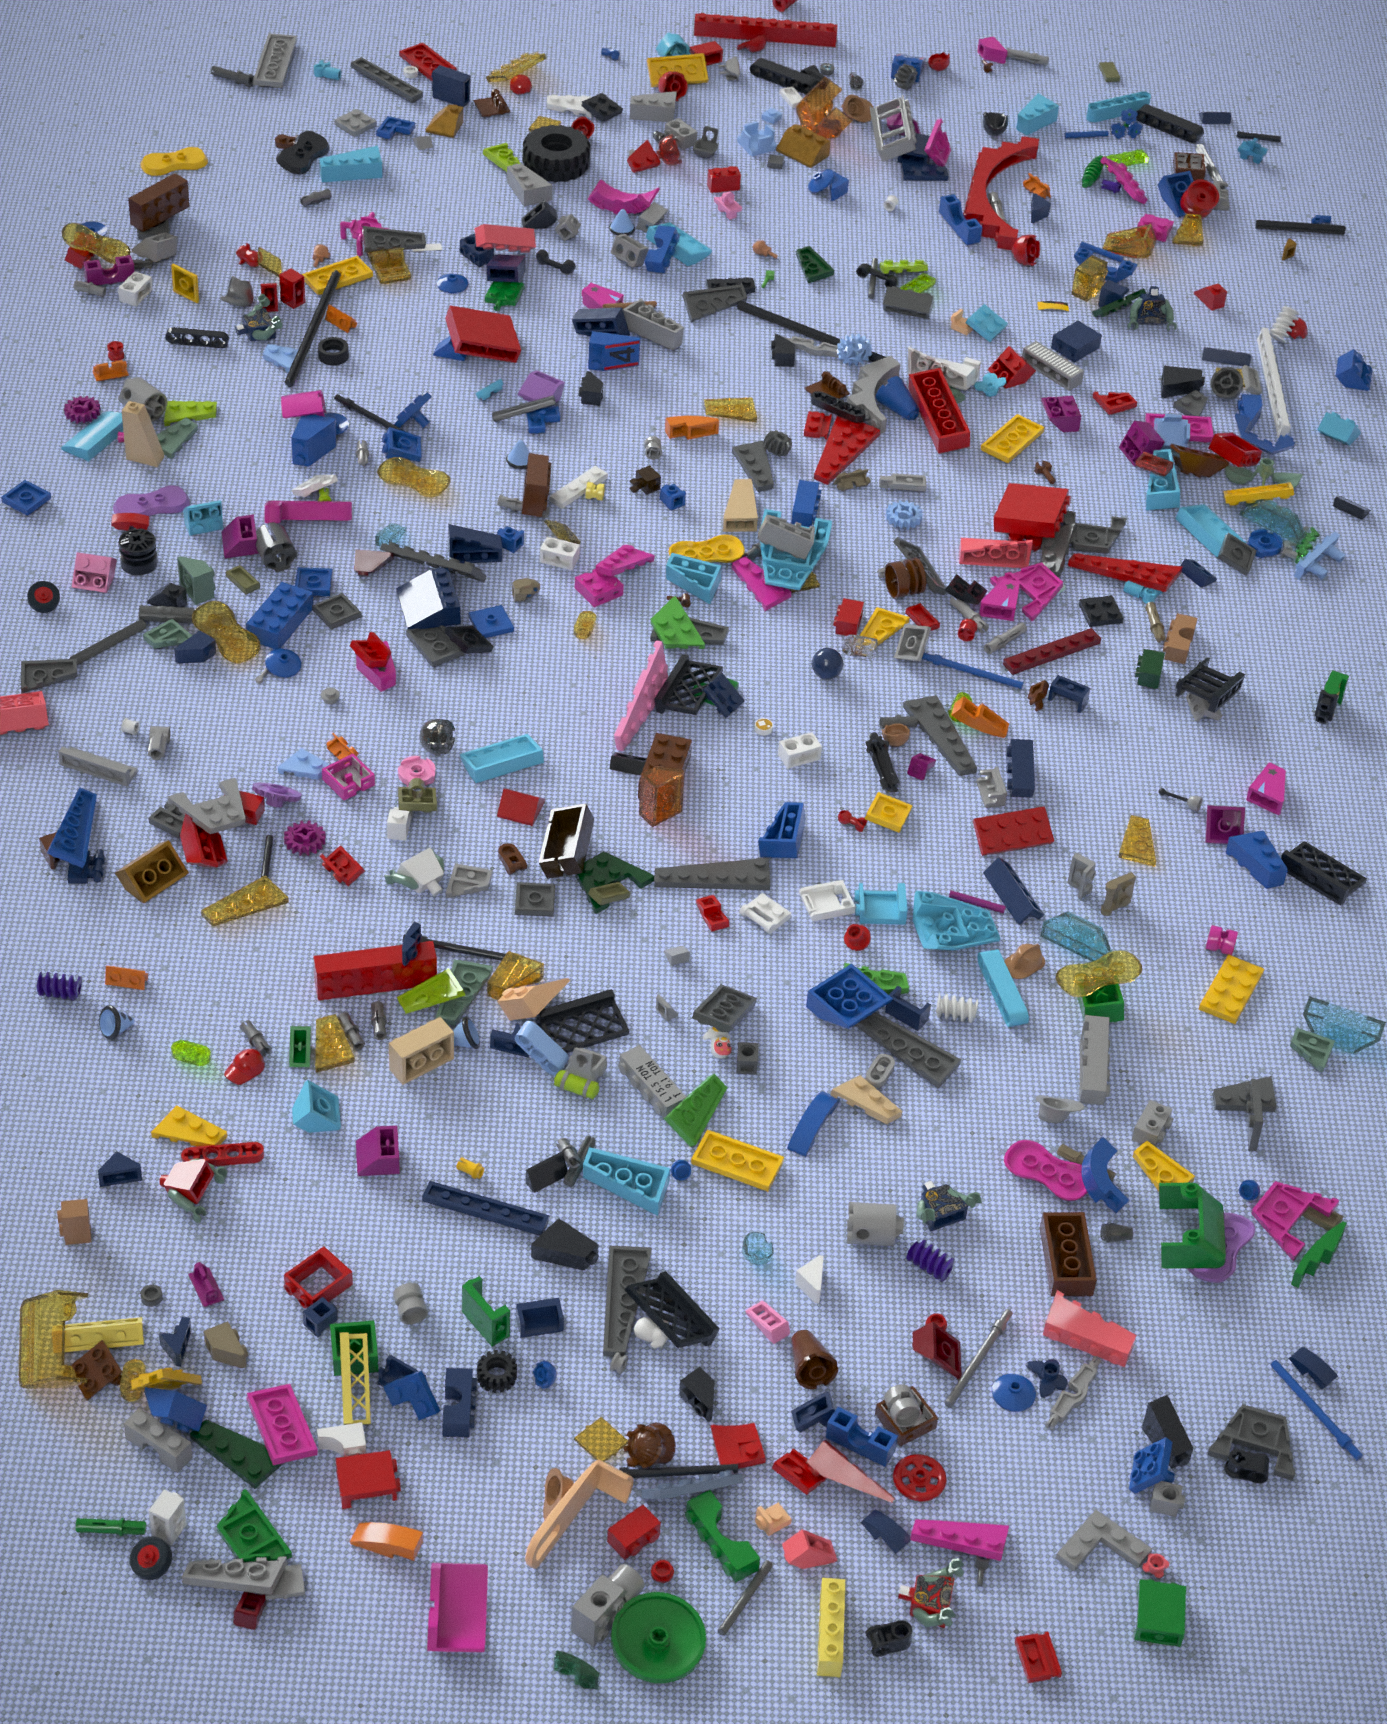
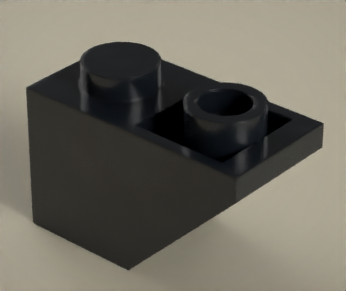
(782, 351)
(591, 390)
(698, 1391)

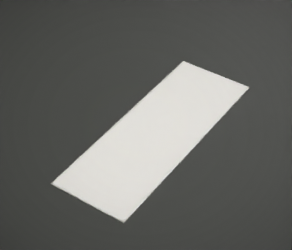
(428, 247)

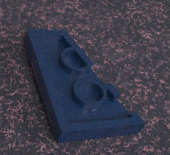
(922, 172)

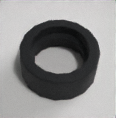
(333, 343)

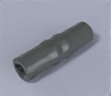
(164, 613)

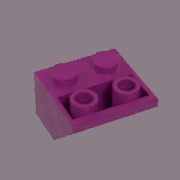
(1063, 412)
(1139, 439)
(240, 537)
(378, 1152)

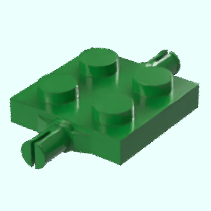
(504, 293)

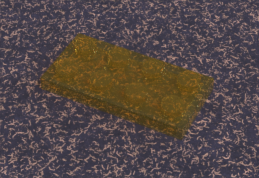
(516, 67)

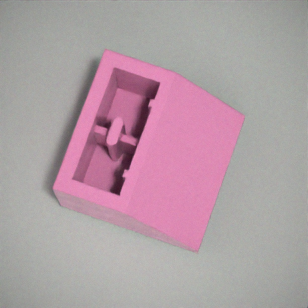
(93, 572)

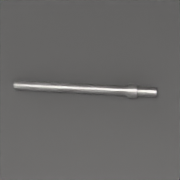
(997, 1329)

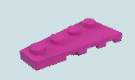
(623, 558)
(754, 578)

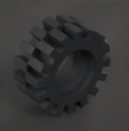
(497, 1381)

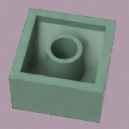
(196, 578)

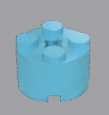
(672, 46)

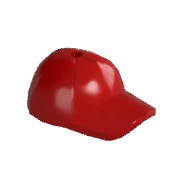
(754, 45)
(584, 125)
(245, 1066)

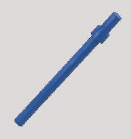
(939, 660)
(1342, 1438)

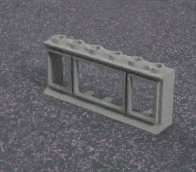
(899, 146)

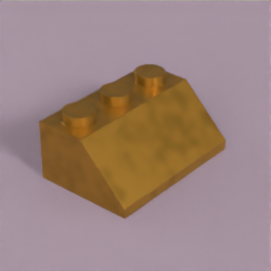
(804, 146)
(152, 872)

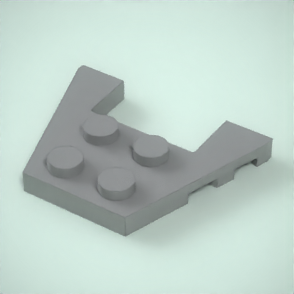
(216, 813)

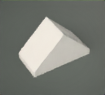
(810, 1278)

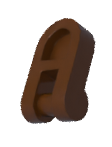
(284, 141)
(509, 853)

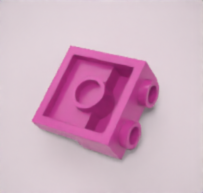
(1161, 226)

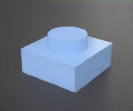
(772, 116)

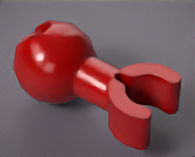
(846, 817)

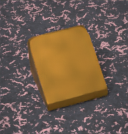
(1289, 249)

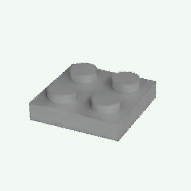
(355, 122)

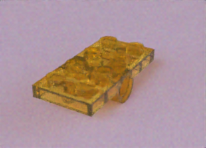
(389, 265)

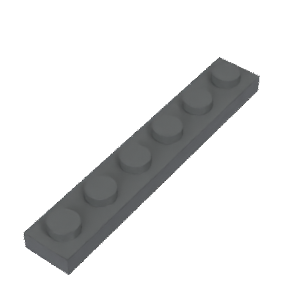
(386, 79)

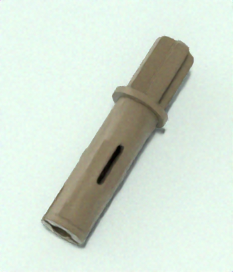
(1154, 619)
(1077, 1157)

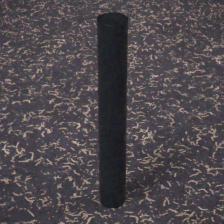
(1259, 136)
(267, 855)

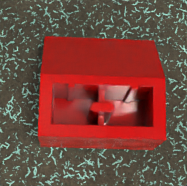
(1012, 367)

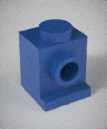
(671, 492)
(511, 538)

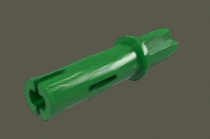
(108, 1526)

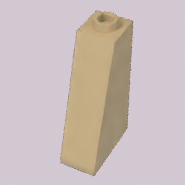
(139, 436)
(741, 508)

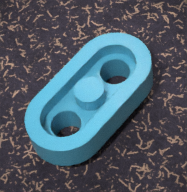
(485, 392)

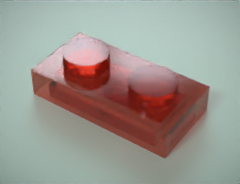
(1154, 464)

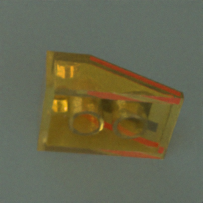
(1132, 242)

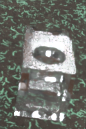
(860, 646)

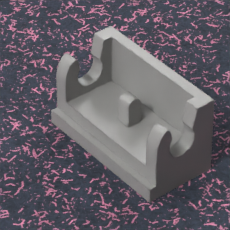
(1223, 203)
(651, 216)
(992, 788)

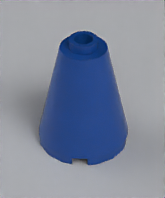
(898, 398)

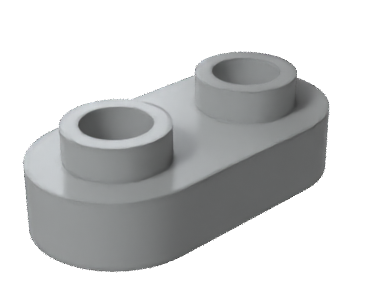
(877, 1073)

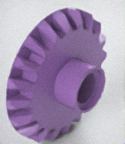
(276, 793)

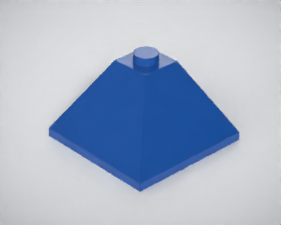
(846, 997)

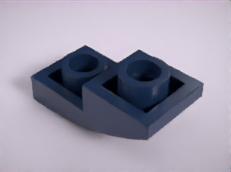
(410, 942)
(1310, 1363)
(883, 1526)

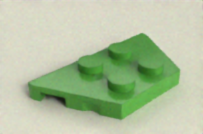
(675, 627)

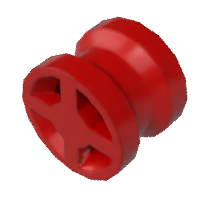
(115, 351)
(967, 630)

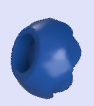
(544, 1374)

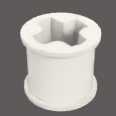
(890, 203)
(130, 726)

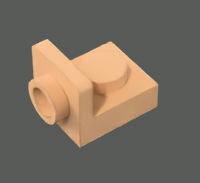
(959, 324)
(772, 1518)

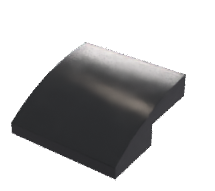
(966, 592)

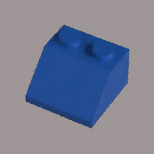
(175, 1409)

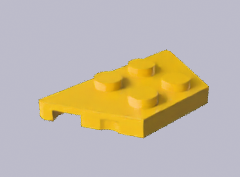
(165, 1379)

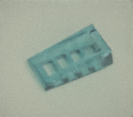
(390, 533)

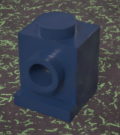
(320, 1316)

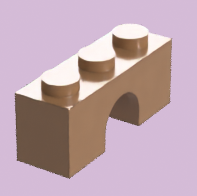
(1179, 638)

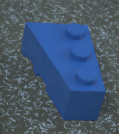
(785, 833)
(1259, 857)

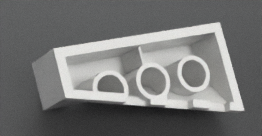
(956, 374)

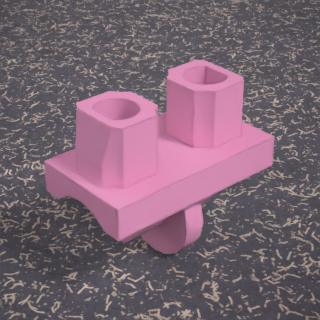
(727, 204)

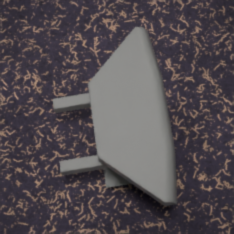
(732, 69)

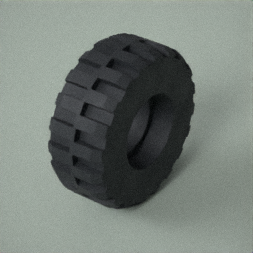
(556, 153)

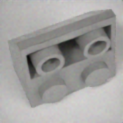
(157, 247)

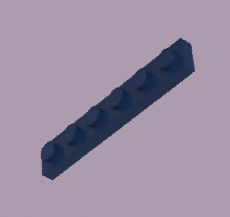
(485, 1208)

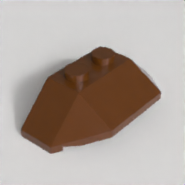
(1197, 462)

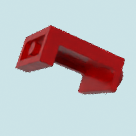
(367, 1477)

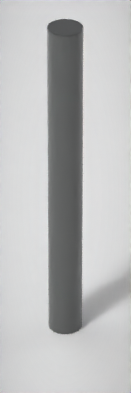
(871, 292)
(745, 1597)

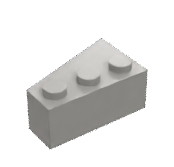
(653, 107)
(528, 185)

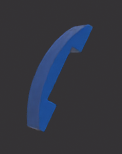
(811, 1123)

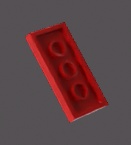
(424, 59)
(1013, 831)

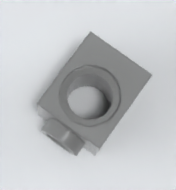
(1165, 1506)

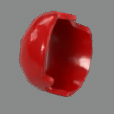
(939, 61)
(520, 84)
(1299, 329)

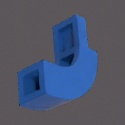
(1096, 1176)

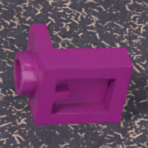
(919, 765)

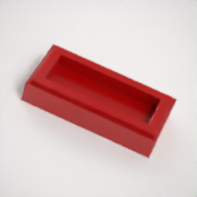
(922, 616)

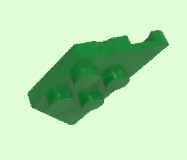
(250, 1532)

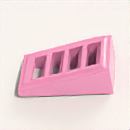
(774, 1332)

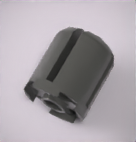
(274, 545)

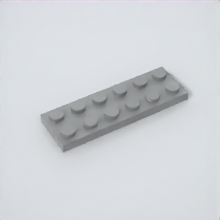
(275, 60)

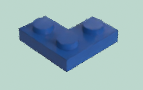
(392, 125)
(537, 419)
(417, 1390)

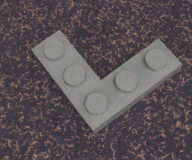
(1102, 1529)

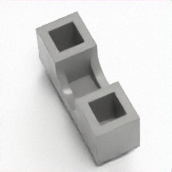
(171, 1447)

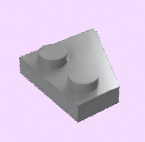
(468, 880)

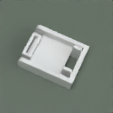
(822, 900)

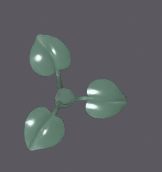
(1265, 469)

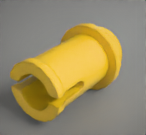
(470, 1168)

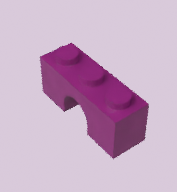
(118, 273)

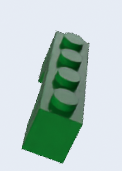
(736, 1557)

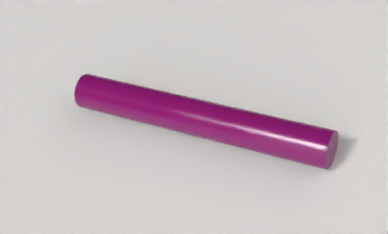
(977, 901)

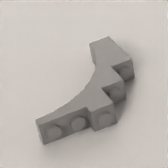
(869, 381)

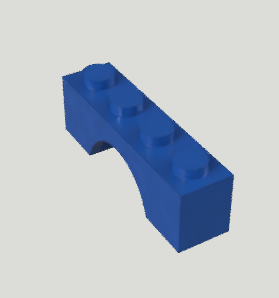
(951, 211)

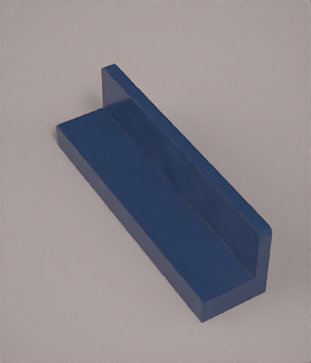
(1012, 891)

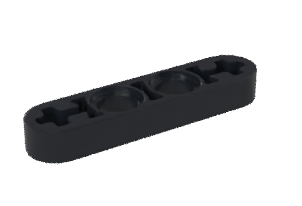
(197, 340)
(838, 407)

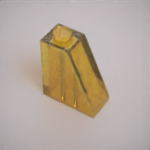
(513, 973)

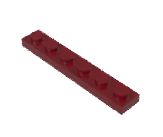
(1051, 651)

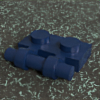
(726, 693)
(80, 875)

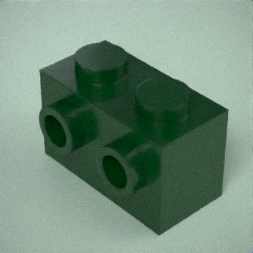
(1150, 668)

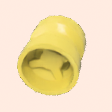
(595, 491)

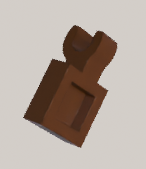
(1037, 693)

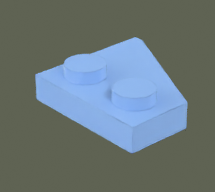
(280, 356)

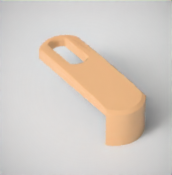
(596, 1476)

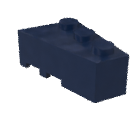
(600, 320)
(473, 545)
(1020, 768)

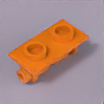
(1034, 183)
(340, 319)
(103, 371)
(338, 746)
(125, 977)

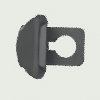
(705, 147)

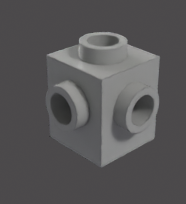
(568, 227)

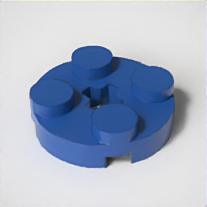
(1265, 543)

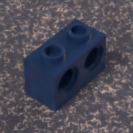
(475, 254)

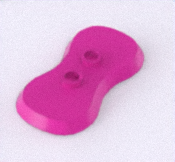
(1033, 1162)

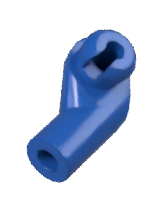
(611, 52)
(1319, 219)

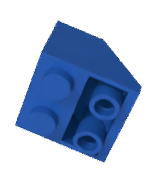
(1353, 371)

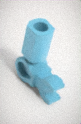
(325, 70)
(1138, 591)

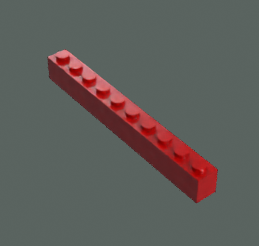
(775, 30)

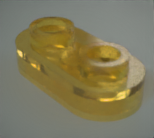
(585, 624)
(129, 1368)

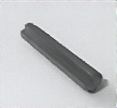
(573, 1173)

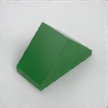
(300, 1046)

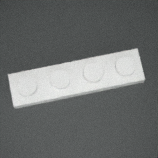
(577, 487)

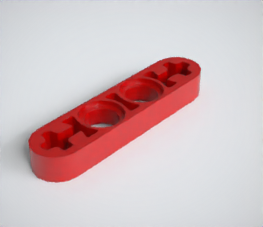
(223, 1151)

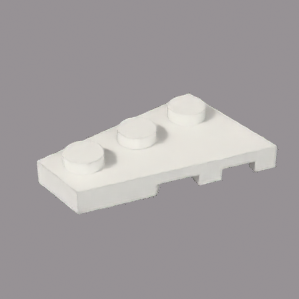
(569, 103)

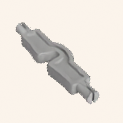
(808, 346)
(1067, 1401)

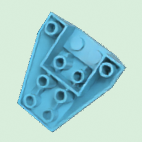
(951, 924)

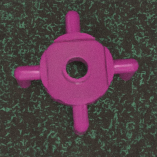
(356, 229)

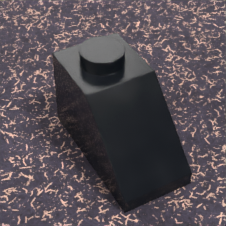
(540, 216)
(169, 595)

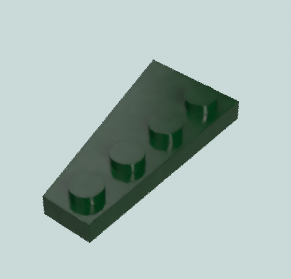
(238, 1453)

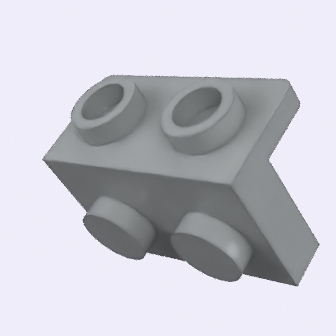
(1200, 706)
(1082, 874)

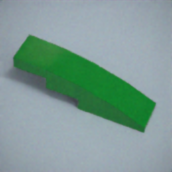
(1321, 1251)

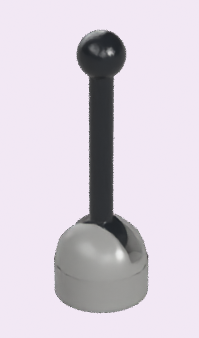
(1193, 802)

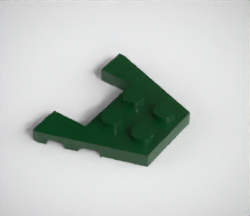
(608, 869)

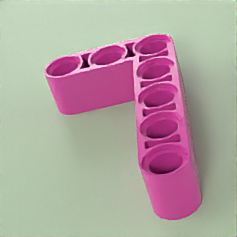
(307, 510)

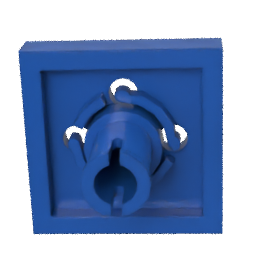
(413, 411)
(1151, 1466)

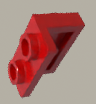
(371, 651)
(343, 866)

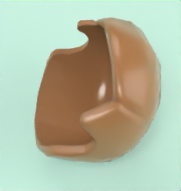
(896, 734)

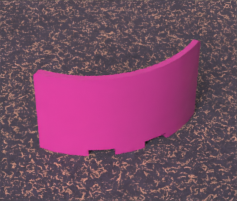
(614, 200)
(303, 404)
(459, 1607)

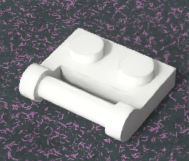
(768, 910)

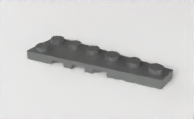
(408, 553)
(942, 732)
(739, 875)
(916, 1052)
(625, 1267)

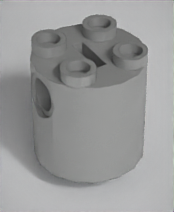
(144, 393)
(873, 1224)

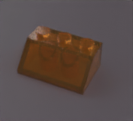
(661, 794)

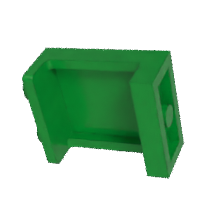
(491, 1324)
(1160, 1612)

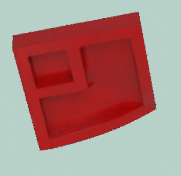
(738, 1445)

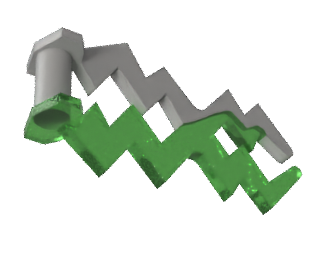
(1301, 550)

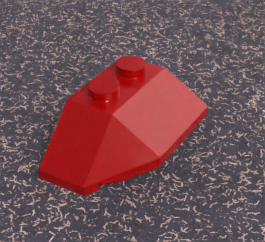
(200, 846)

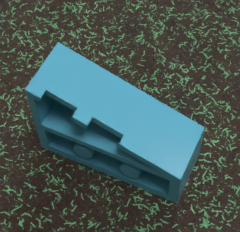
(1037, 114)
(694, 576)

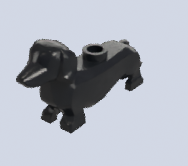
(882, 761)

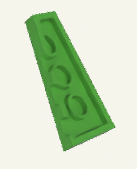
(696, 1110)

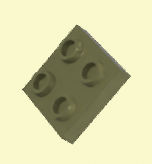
(422, 800)

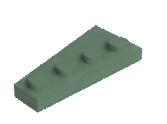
(471, 978)

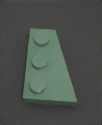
(175, 436)

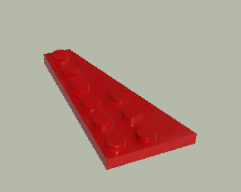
(843, 446)
(1143, 573)

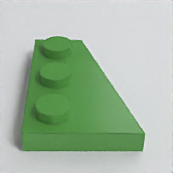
(886, 979)

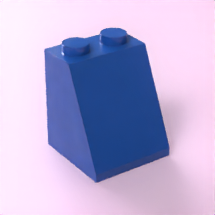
(313, 439)

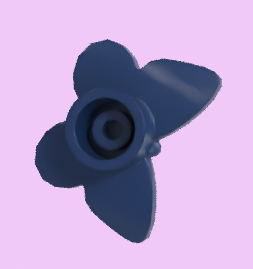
(1049, 1376)

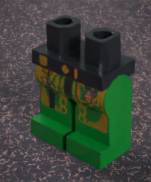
(1331, 696)

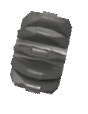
(905, 76)
(777, 443)

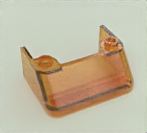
(815, 107)

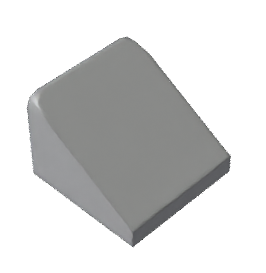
(423, 142)
(677, 955)
(665, 1009)

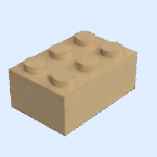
(421, 1050)

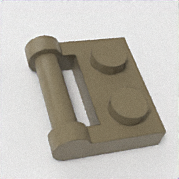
(1118, 893)

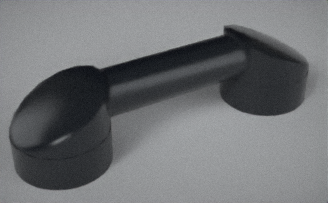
(543, 258)
(865, 269)

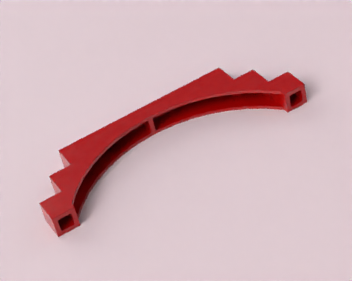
(989, 165)

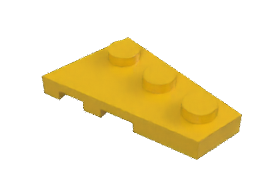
(883, 624)
(189, 1128)
(1160, 1167)

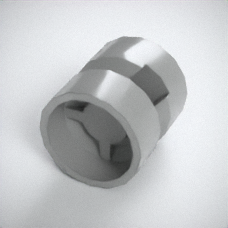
(410, 1303)
(902, 1405)

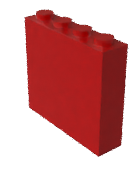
(483, 334)
(1032, 510)

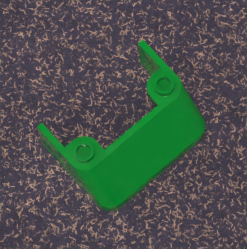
(1200, 1246)

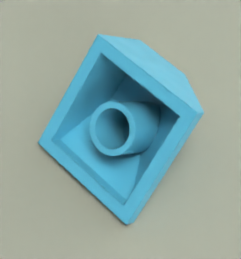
(316, 1109)

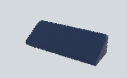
(1226, 356)

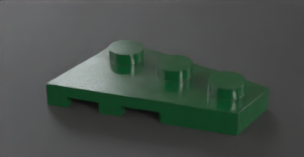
(813, 264)
(1116, 305)

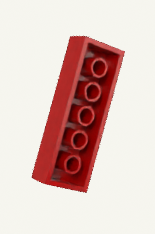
(939, 410)
(372, 971)

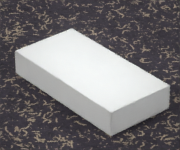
(791, 96)

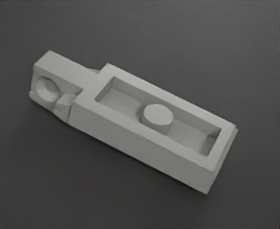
(903, 482)

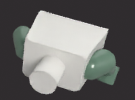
(419, 872)

